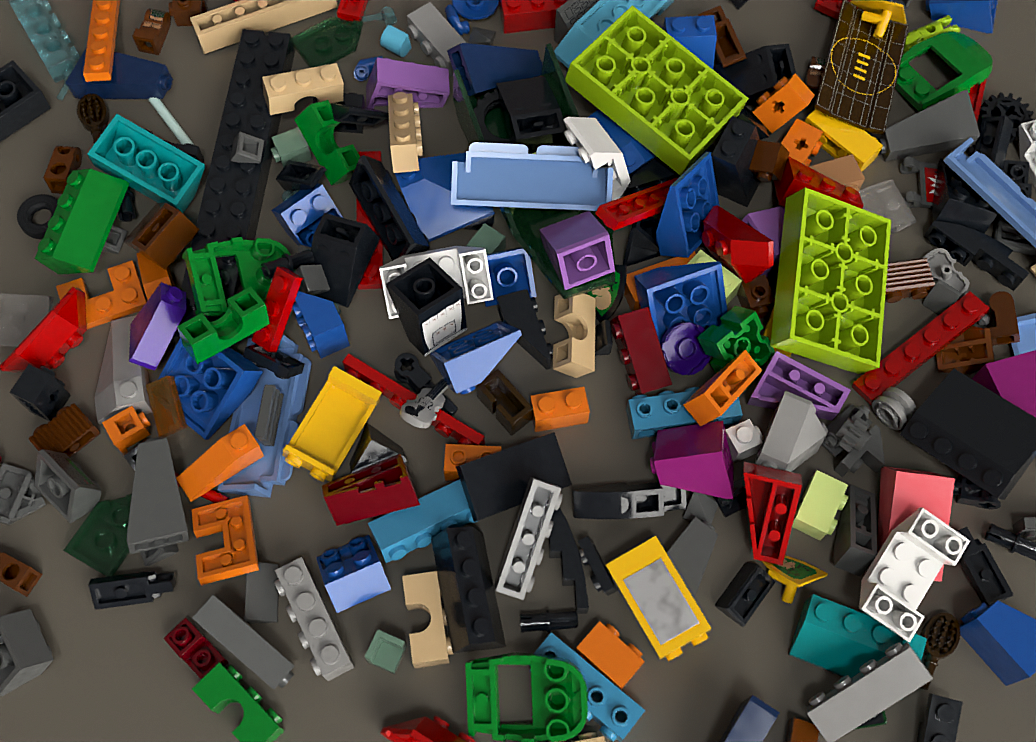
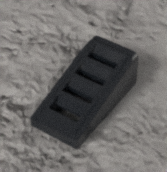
(300, 176)

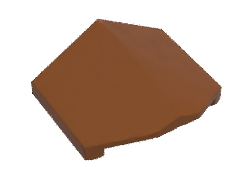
(967, 352)

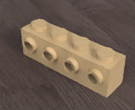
(404, 132)

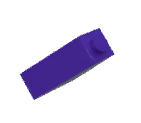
(156, 325)

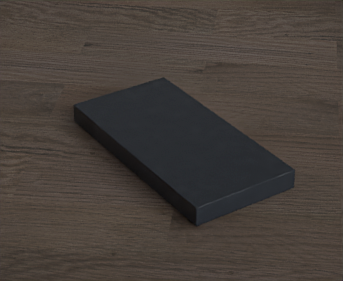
(501, 478)

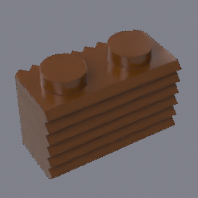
(908, 279)
(66, 432)

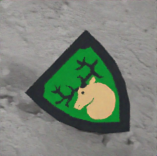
(610, 296)

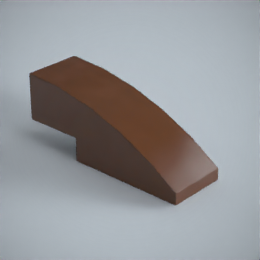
(728, 47)

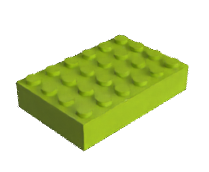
(655, 89)
(831, 282)

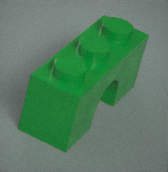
(318, 128)
(243, 317)
(223, 688)

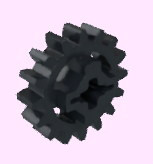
(1007, 107)

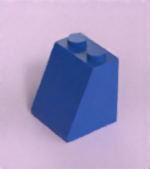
(968, 14)
(695, 34)
(1002, 640)

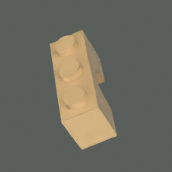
(285, 89)
(577, 353)
(431, 645)

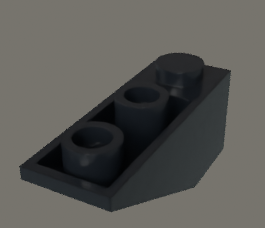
(520, 312)

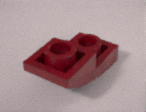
(194, 648)

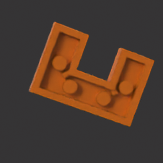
(124, 300)
(239, 551)

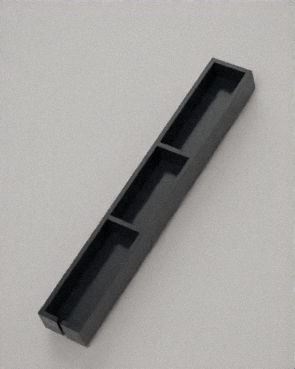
(237, 189)

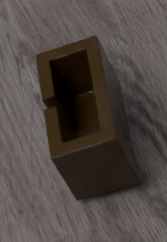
(504, 399)

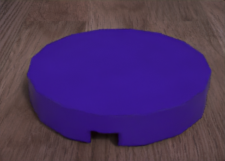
(682, 349)

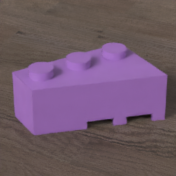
(425, 82)
(791, 376)

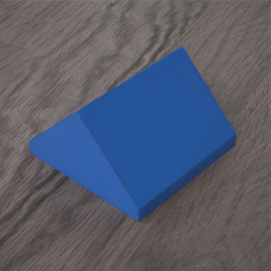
(510, 273)

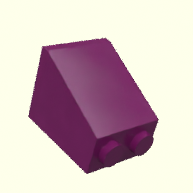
(1012, 380)
(695, 459)

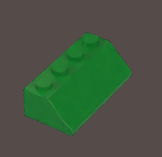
(81, 222)

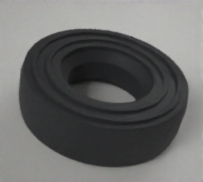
(29, 208)

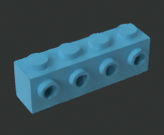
(667, 411)
(416, 526)
(606, 702)

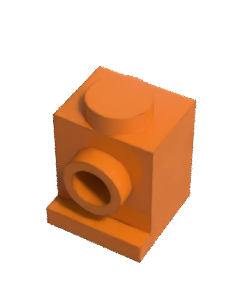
(120, 427)

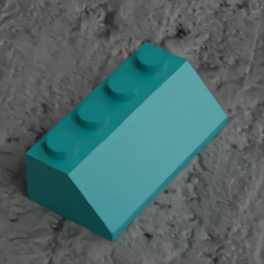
(147, 163)
(842, 637)

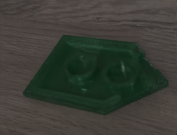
(328, 41)
(103, 536)

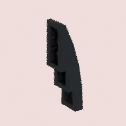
(564, 546)

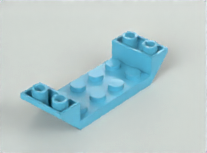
(597, 20)

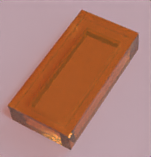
(166, 406)

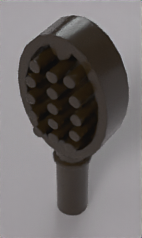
(93, 114)
(942, 640)

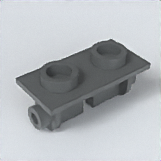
(852, 412)

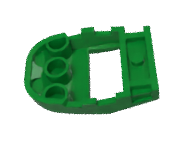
(959, 52)
(205, 274)
(557, 698)

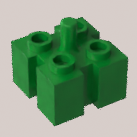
(736, 333)

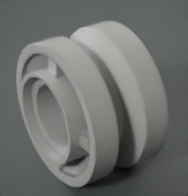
(894, 408)

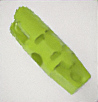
(928, 31)

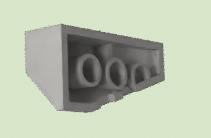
(120, 381)

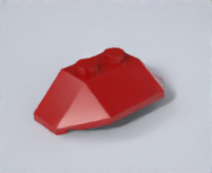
(737, 245)
(52, 336)
(423, 730)

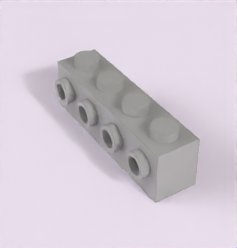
(527, 537)
(314, 619)
(868, 692)

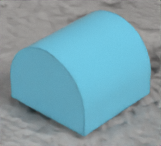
(395, 41)

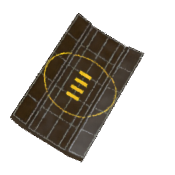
(861, 71)

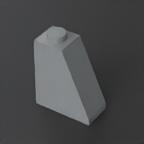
(791, 434)

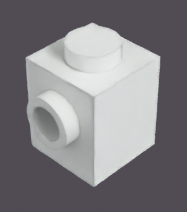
(744, 440)

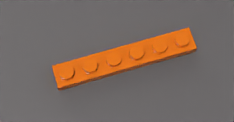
(101, 40)

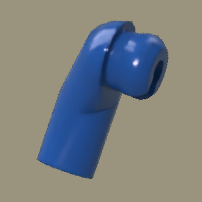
(453, 19)
(364, 68)

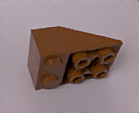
(162, 234)

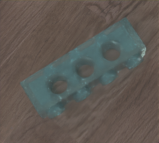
(45, 36)

